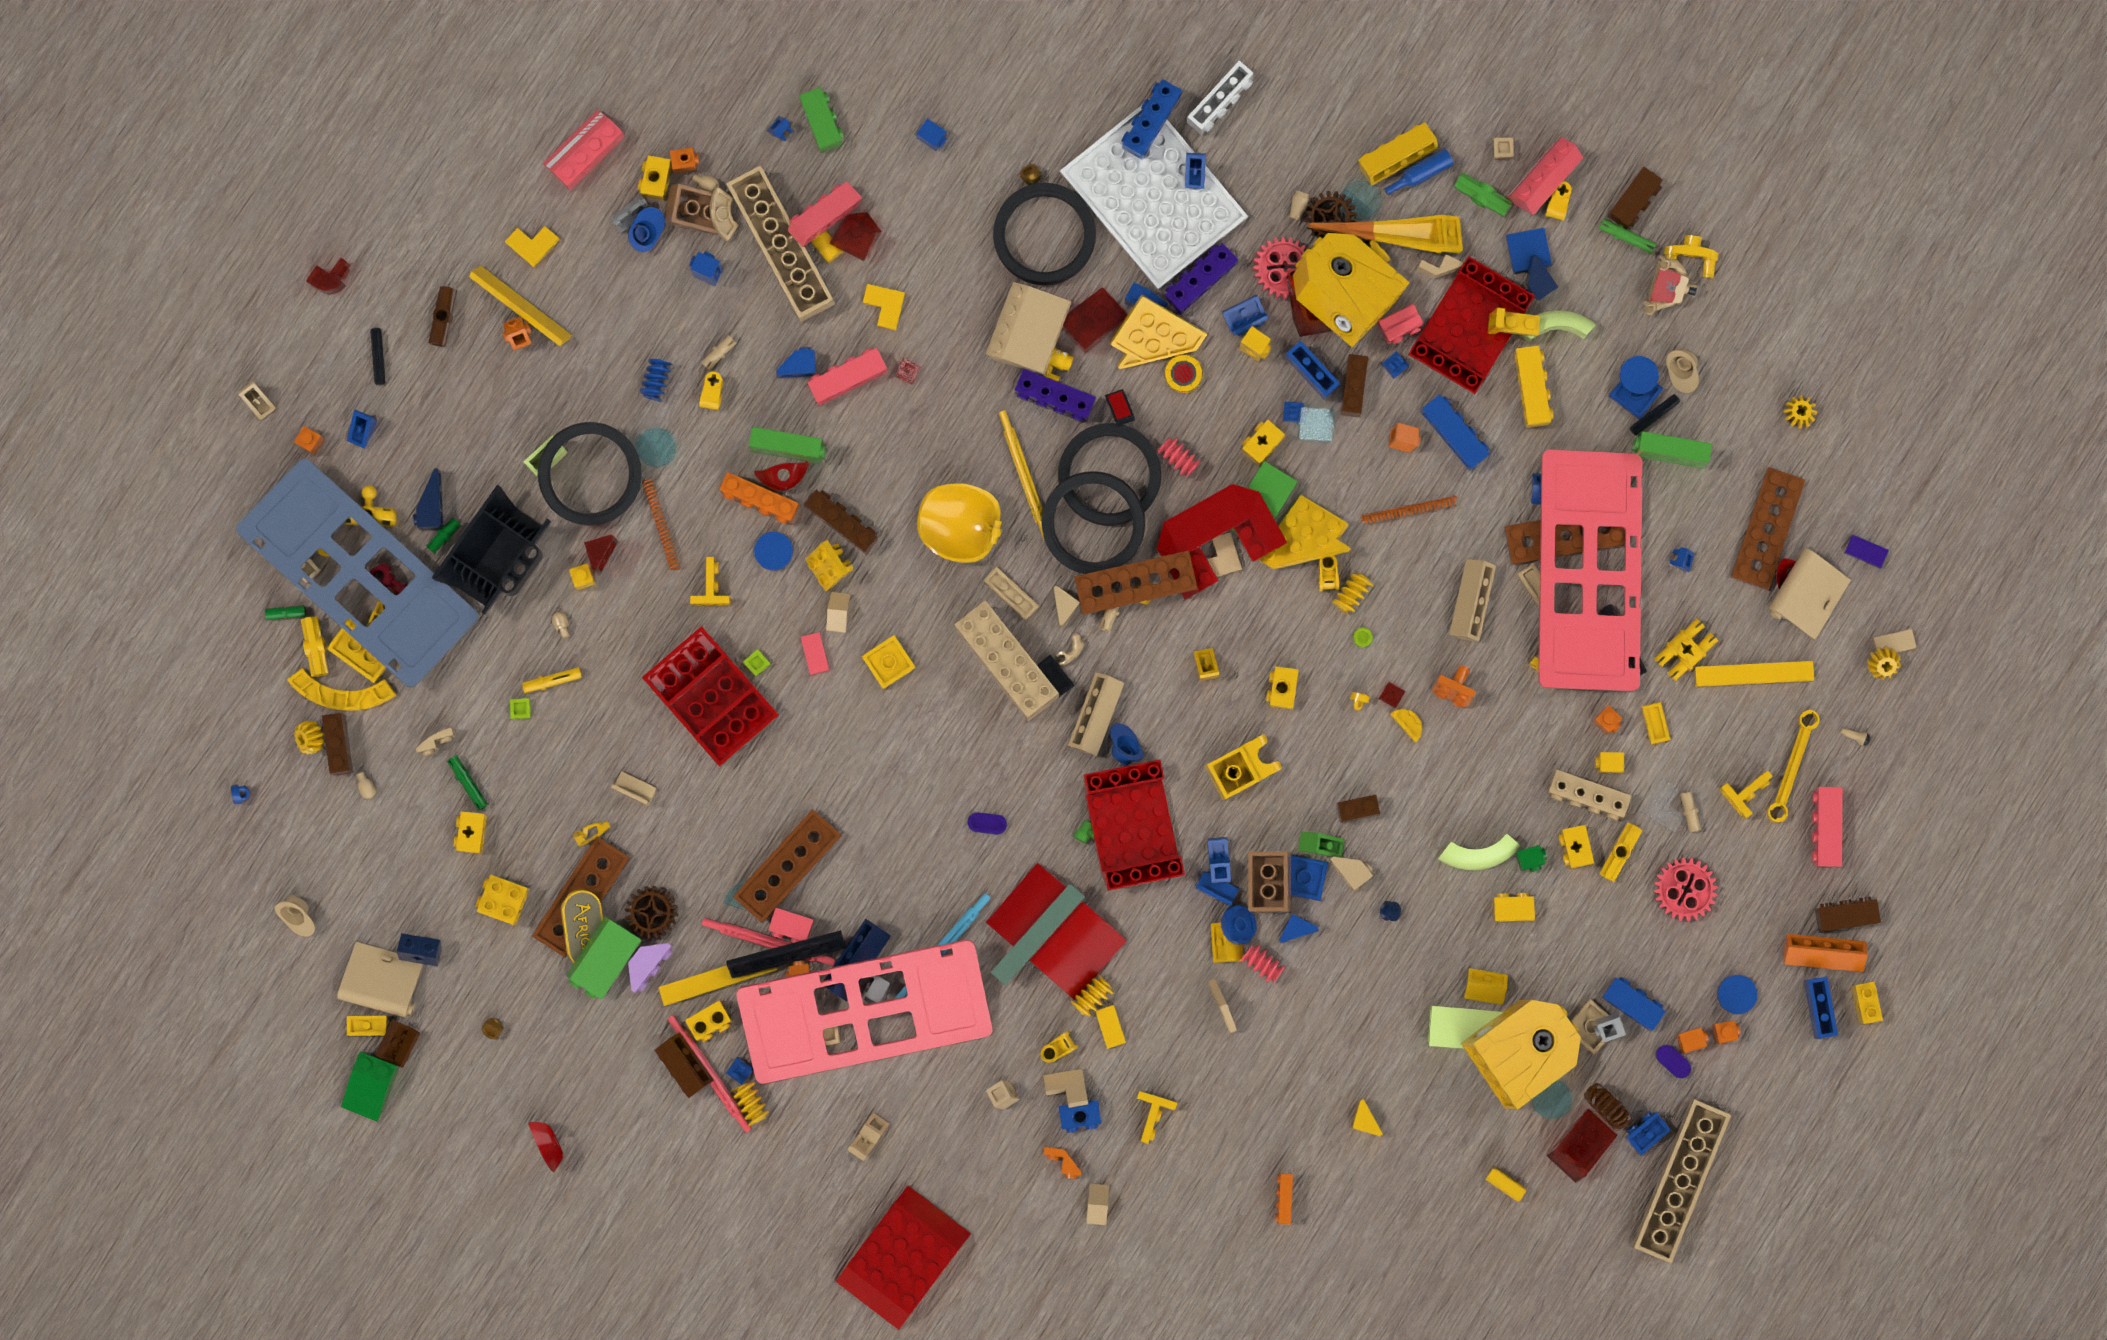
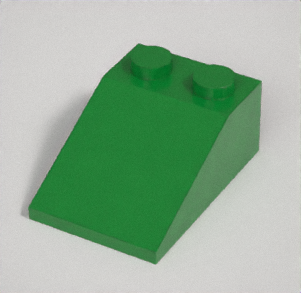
(369, 1086)

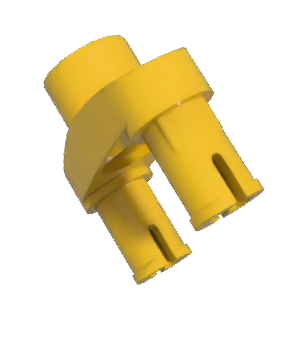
(1693, 248)

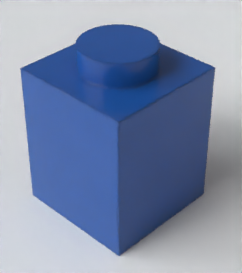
(932, 135)

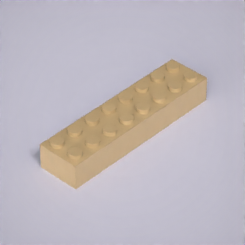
(783, 253)
(1681, 1181)

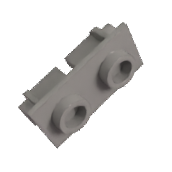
(625, 217)

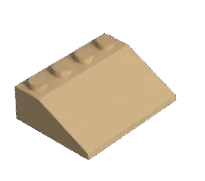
(1028, 328)

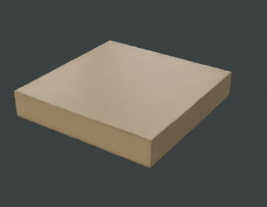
(1585, 1021)

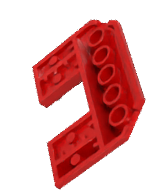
(1227, 509)

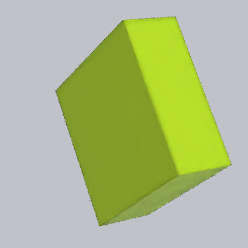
(756, 663)
(520, 708)

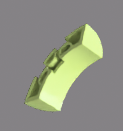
(1563, 321)
(1479, 858)

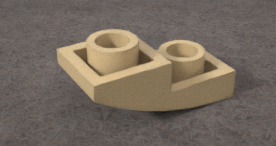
(430, 744)

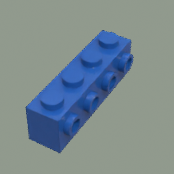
(1152, 118)
(1455, 432)

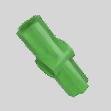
(1482, 194)

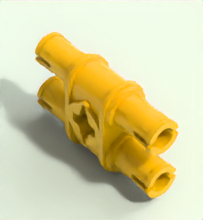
(1674, 648)

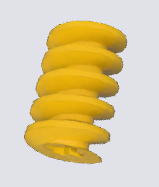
(1352, 593)
(1092, 996)
(750, 1103)

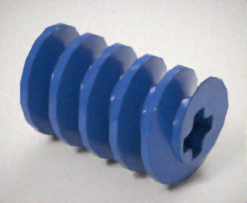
(655, 379)

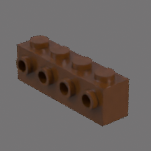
(844, 524)

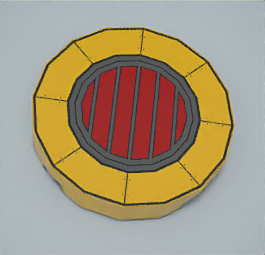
(1183, 373)

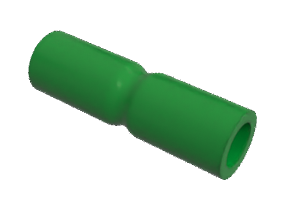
(288, 612)

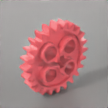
(1281, 251)
(1669, 881)

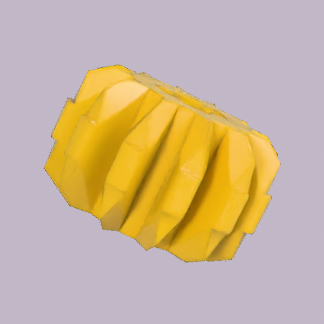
(1800, 404)
(1884, 662)
(309, 737)

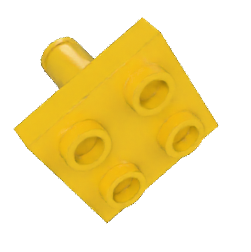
(827, 565)

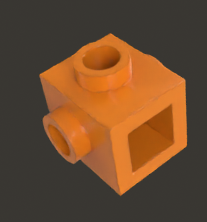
(517, 333)

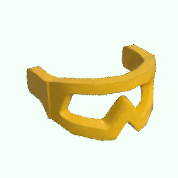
(602, 827)

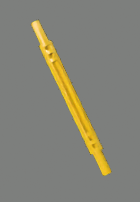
(1022, 469)

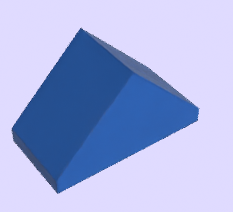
(1195, 170)
(361, 428)
(1297, 928)

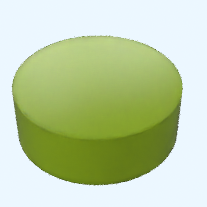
(1362, 637)

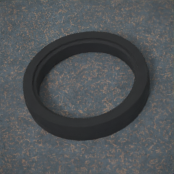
(1040, 190)
(1121, 431)
(1116, 484)
(621, 505)

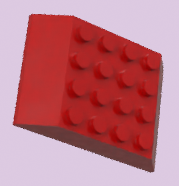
(903, 1257)

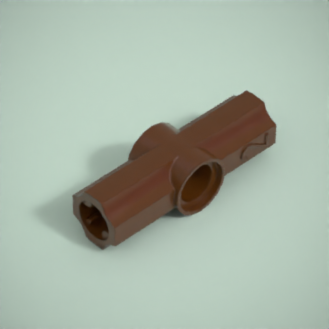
(444, 304)

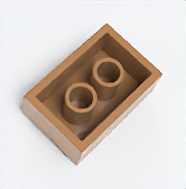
(1269, 881)

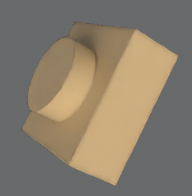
(1503, 148)

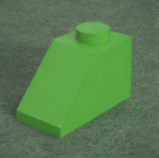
(1321, 844)

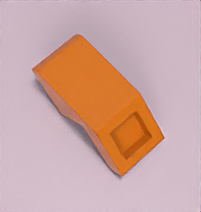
(1069, 1167)

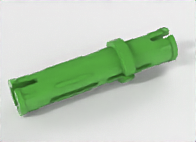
(1627, 236)

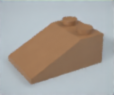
(689, 209)

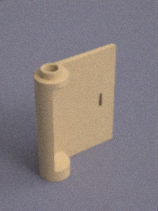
(1809, 593)
(379, 983)

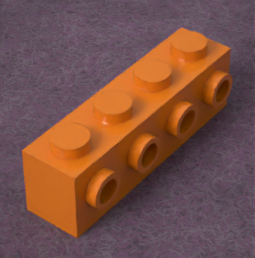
(759, 498)
(1824, 955)

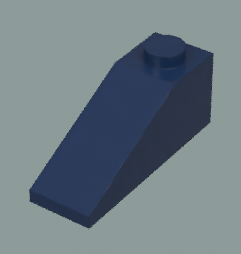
(430, 507)

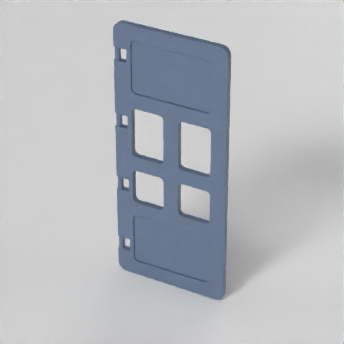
(302, 517)

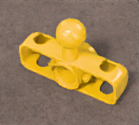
(369, 493)

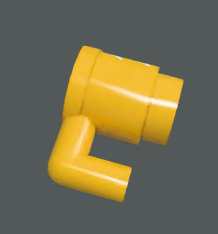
(1059, 360)

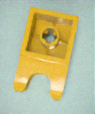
(1247, 767)

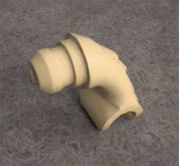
(1076, 649)

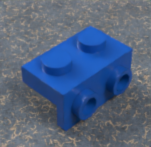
(1244, 315)
(1647, 1133)

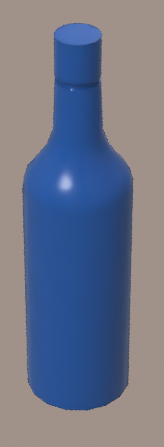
(1423, 171)

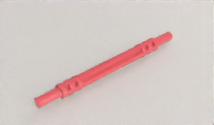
(758, 938)
(717, 1085)

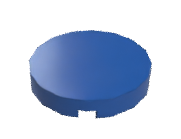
(1638, 375)
(773, 551)
(1238, 924)
(1737, 994)

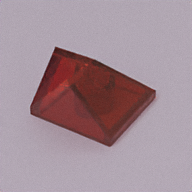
(857, 235)

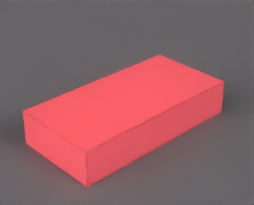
(815, 653)

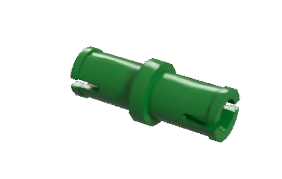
(443, 535)

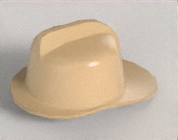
(1683, 370)
(295, 915)

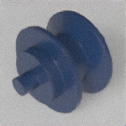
(1390, 911)

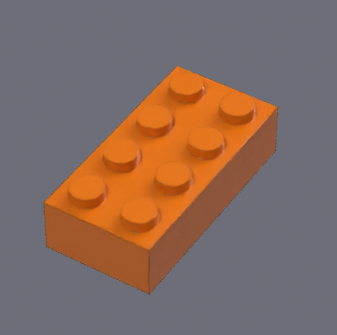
(1284, 1201)

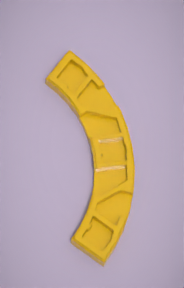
(339, 699)

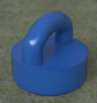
(235, 789)

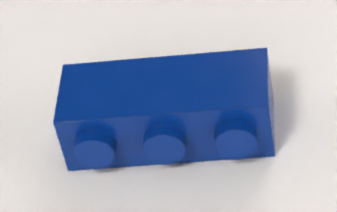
(1312, 370)
(1633, 1003)
(1820, 1007)

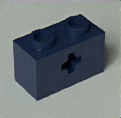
(419, 949)

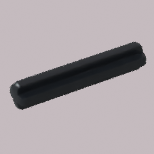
(377, 356)
(1654, 415)

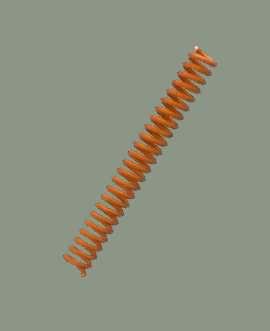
(1407, 509)
(658, 525)

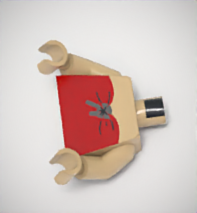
(1668, 285)

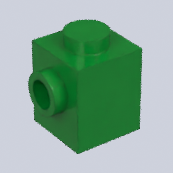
(1531, 858)

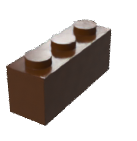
(1636, 198)
(1354, 385)
(337, 744)
(1847, 914)
(683, 1065)

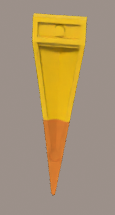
(1424, 233)

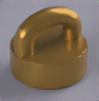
(1030, 174)
(492, 1028)

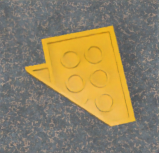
(1154, 334)
(1310, 535)

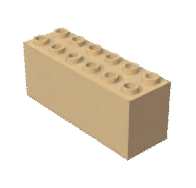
(1006, 661)

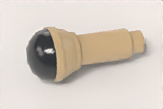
(1862, 738)

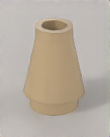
(1299, 204)

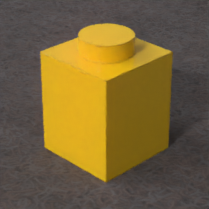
(582, 576)
(1610, 762)

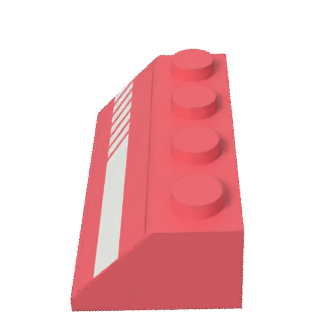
(584, 149)
(1545, 176)

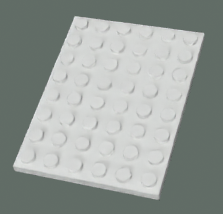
(1148, 203)

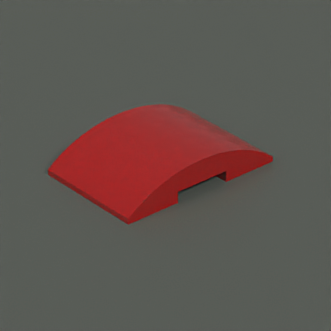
(710, 696)
(1078, 945)

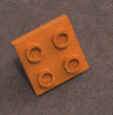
(1454, 688)

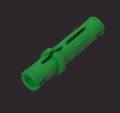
(462, 774)

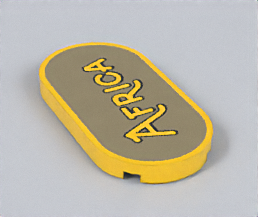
(580, 918)

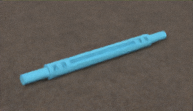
(957, 930)

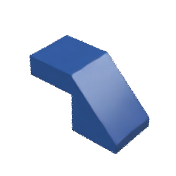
(1219, 860)

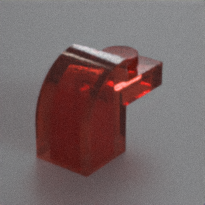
(329, 282)

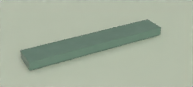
(1037, 934)

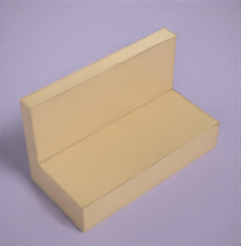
(634, 788)

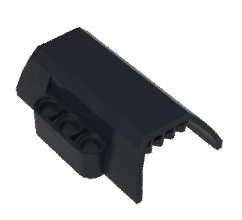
(492, 551)

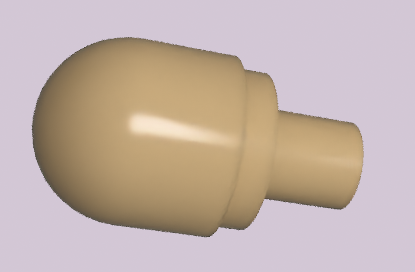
(706, 182)
(561, 624)
(365, 786)

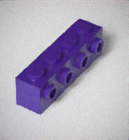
(1201, 278)
(1054, 395)

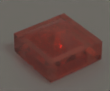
(907, 371)
(1391, 695)

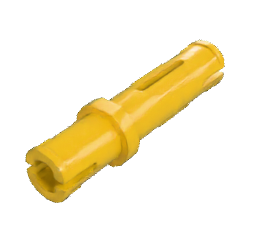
(548, 681)

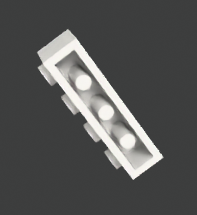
(1223, 94)

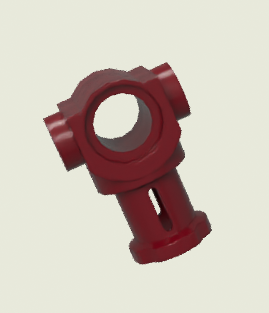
(388, 579)

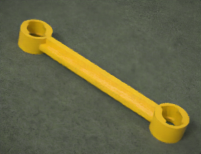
(1792, 766)

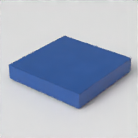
(1525, 244)
(1635, 404)
(1307, 877)

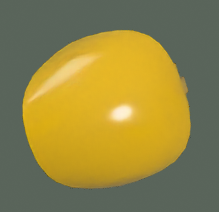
(959, 522)

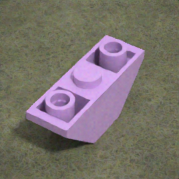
(646, 963)

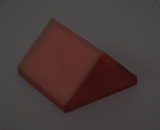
(600, 551)

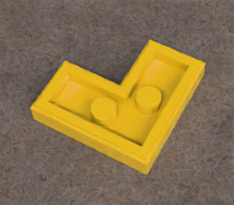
(532, 250)
(890, 303)

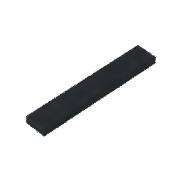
(786, 954)

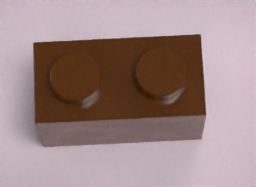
(1358, 808)

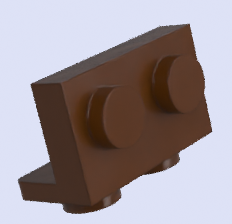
(397, 1043)

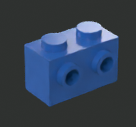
(706, 268)

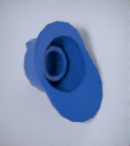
(646, 229)
(1125, 745)

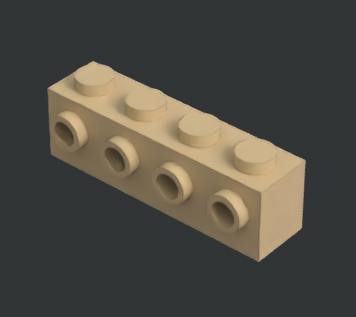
(1476, 579)
(1089, 736)
(1588, 794)

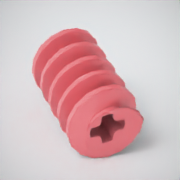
(1179, 457)
(1263, 963)

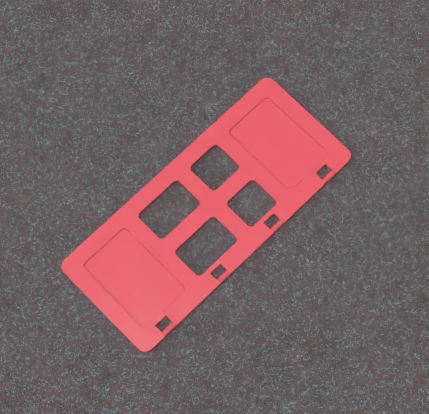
(1588, 647)
(787, 1029)

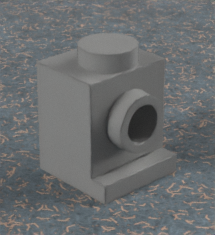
(876, 990)
(1615, 1031)

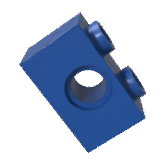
(1092, 1116)

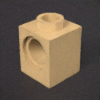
(1002, 1094)

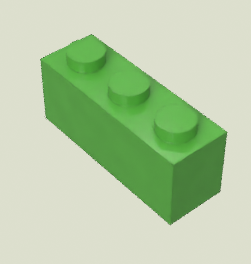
(821, 119)

